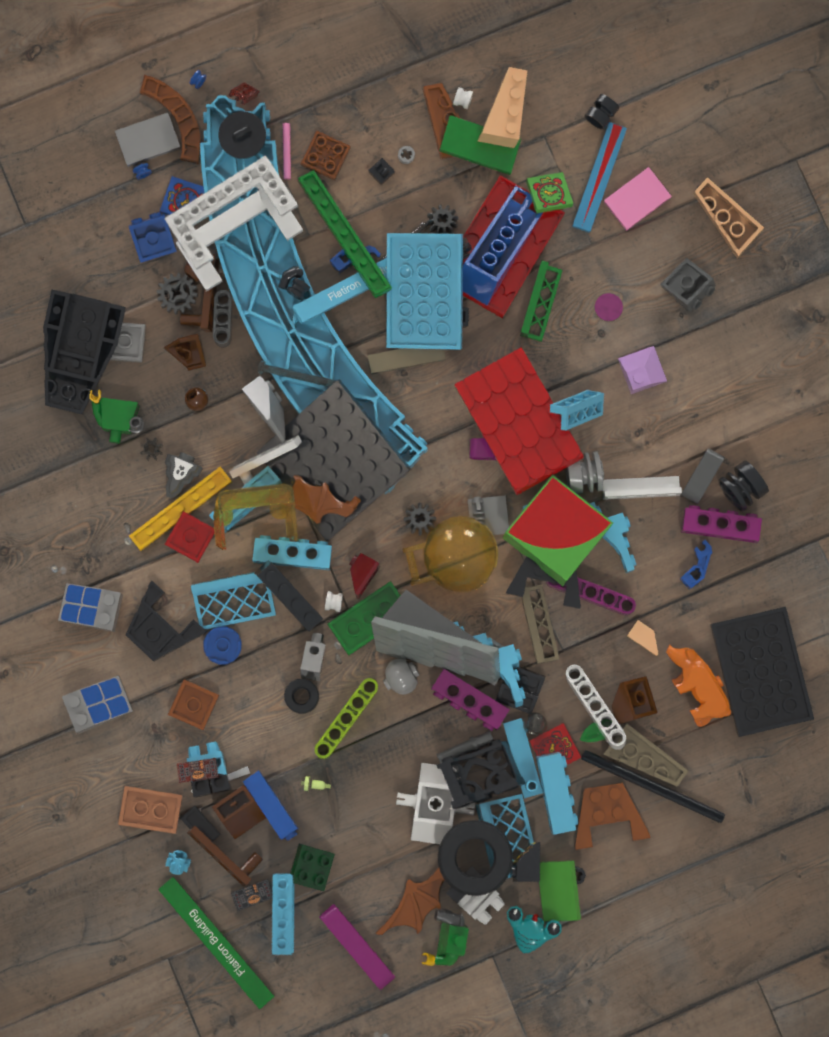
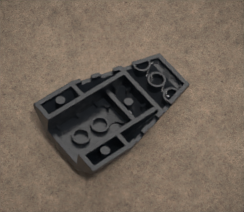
(77, 347)

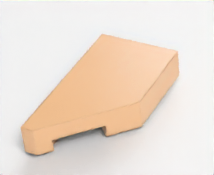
(644, 637)

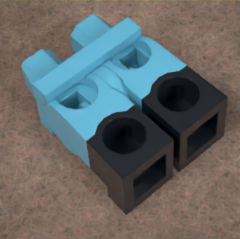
(220, 784)

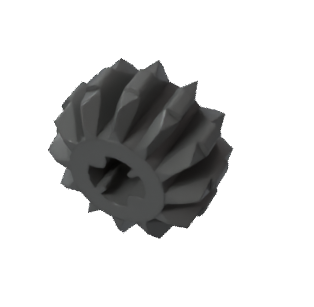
(442, 213)
(418, 512)

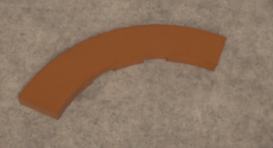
(180, 111)

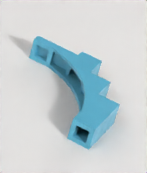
(616, 539)
(508, 659)

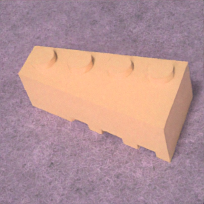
(505, 115)

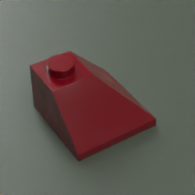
(362, 572)

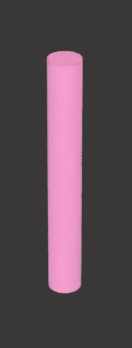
(286, 152)

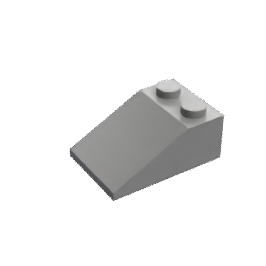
(267, 405)

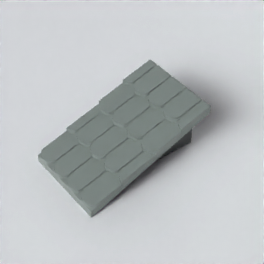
(426, 637)

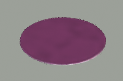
(608, 307)

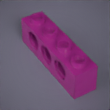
(691, 526)
(447, 679)

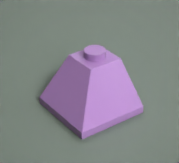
(642, 370)

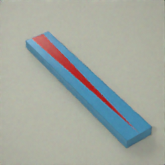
(599, 177)

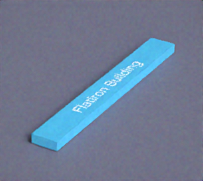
(333, 296)

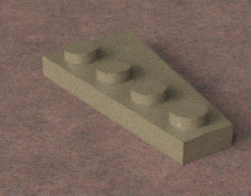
(646, 757)

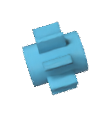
(178, 862)

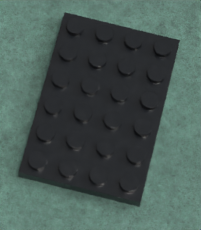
(762, 671)

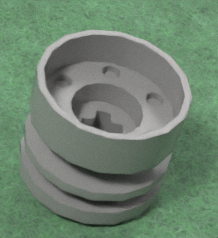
(586, 473)

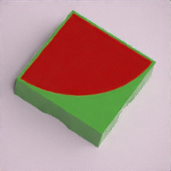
(557, 530)

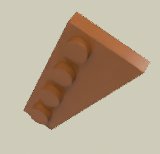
(439, 110)

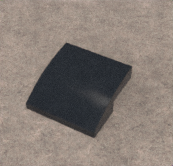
(531, 684)

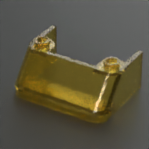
(278, 497)

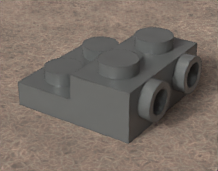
(689, 285)

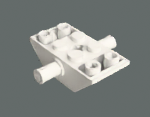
(432, 824)

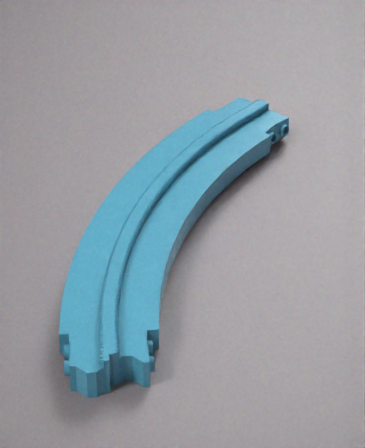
(253, 266)

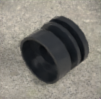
(745, 484)

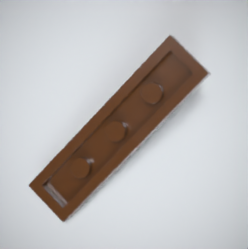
(205, 320)
(240, 874)

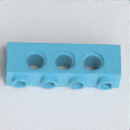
(321, 561)

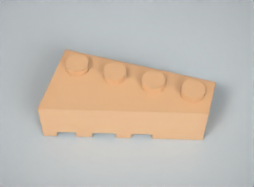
(730, 219)

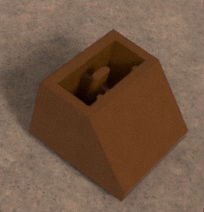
(239, 812)

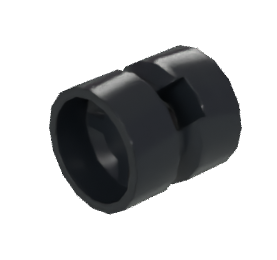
(603, 109)

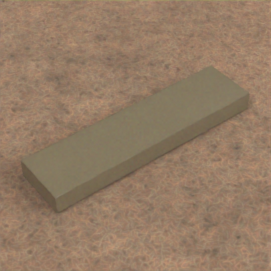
(403, 358)

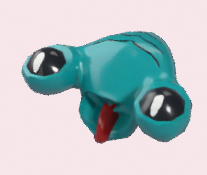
(531, 931)

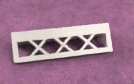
(641, 487)

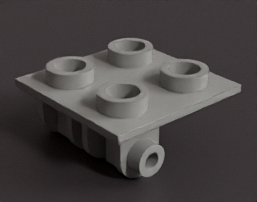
(491, 512)

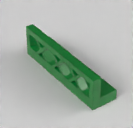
(534, 300)

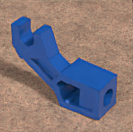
(340, 266)
(703, 559)

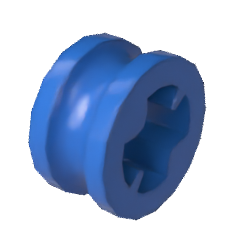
(198, 79)
(142, 171)

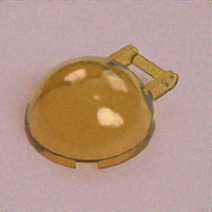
(456, 555)

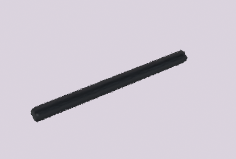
(653, 786)

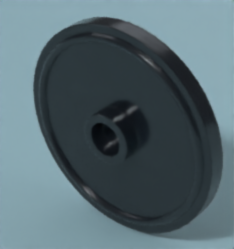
(242, 135)

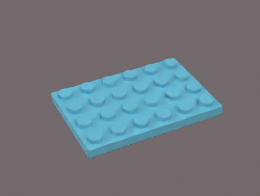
(425, 290)

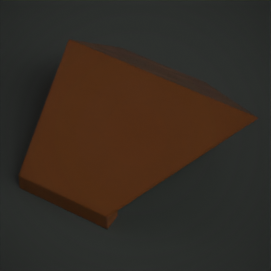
(188, 351)

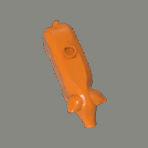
(702, 683)

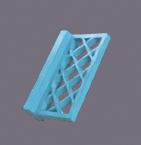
(225, 584)
(484, 814)

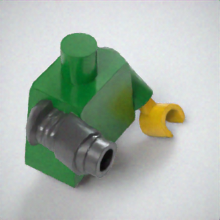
(116, 416)
(451, 940)

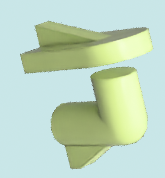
(316, 784)

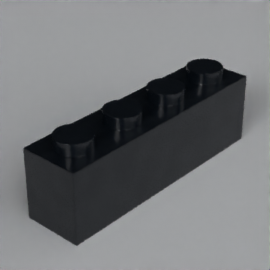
(288, 595)

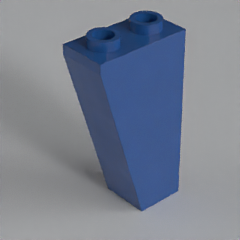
(271, 806)

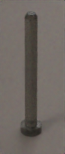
(294, 374)

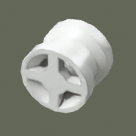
(463, 98)
(333, 601)

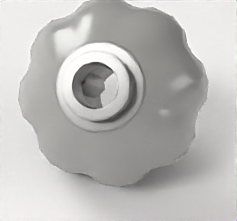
(401, 676)

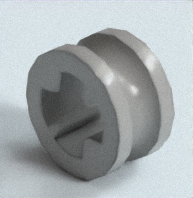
(404, 160)

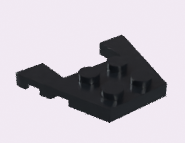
(531, 570)
(153, 633)

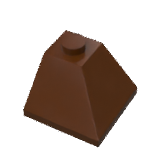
(633, 700)

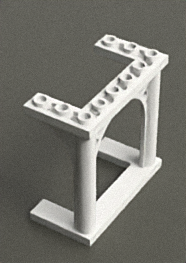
(271, 196)

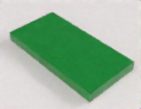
(462, 142)
(354, 626)

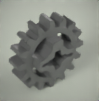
(180, 286)

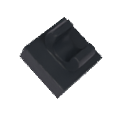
(381, 171)

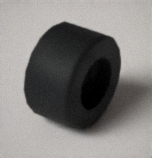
(305, 684)

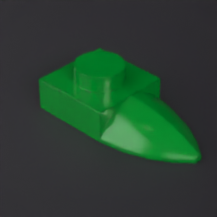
(593, 734)

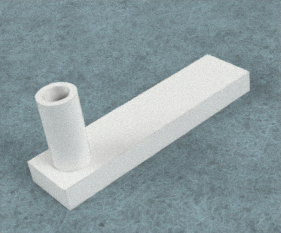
(243, 468)

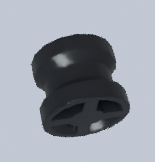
(298, 289)

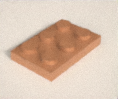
(150, 809)

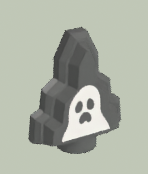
(180, 472)

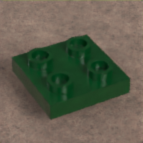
(311, 867)

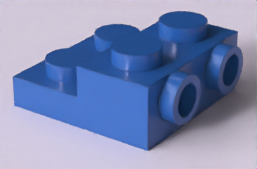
(152, 237)

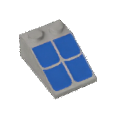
(90, 607)
(97, 704)

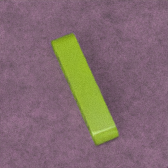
(350, 709)

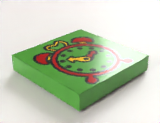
(549, 192)

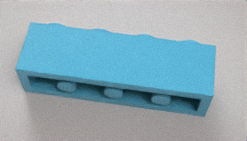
(556, 793)

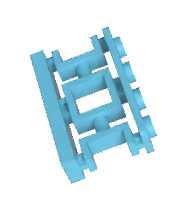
(283, 914)

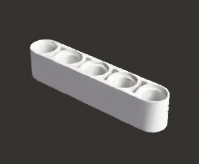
(597, 716)

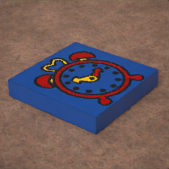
(179, 194)

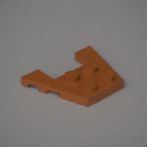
(606, 806)

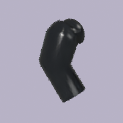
(289, 274)

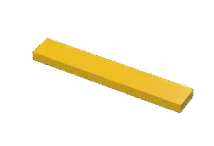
(187, 502)

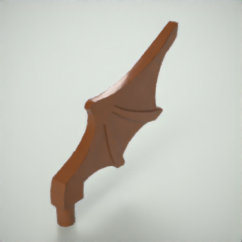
(319, 501)
(416, 903)

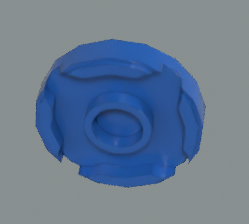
(222, 645)

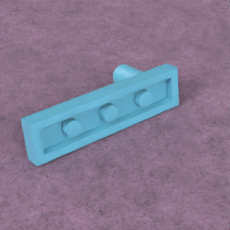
(523, 757)

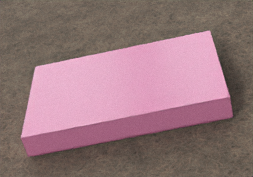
(637, 199)

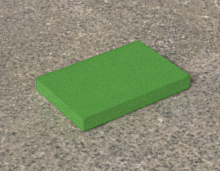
(559, 891)

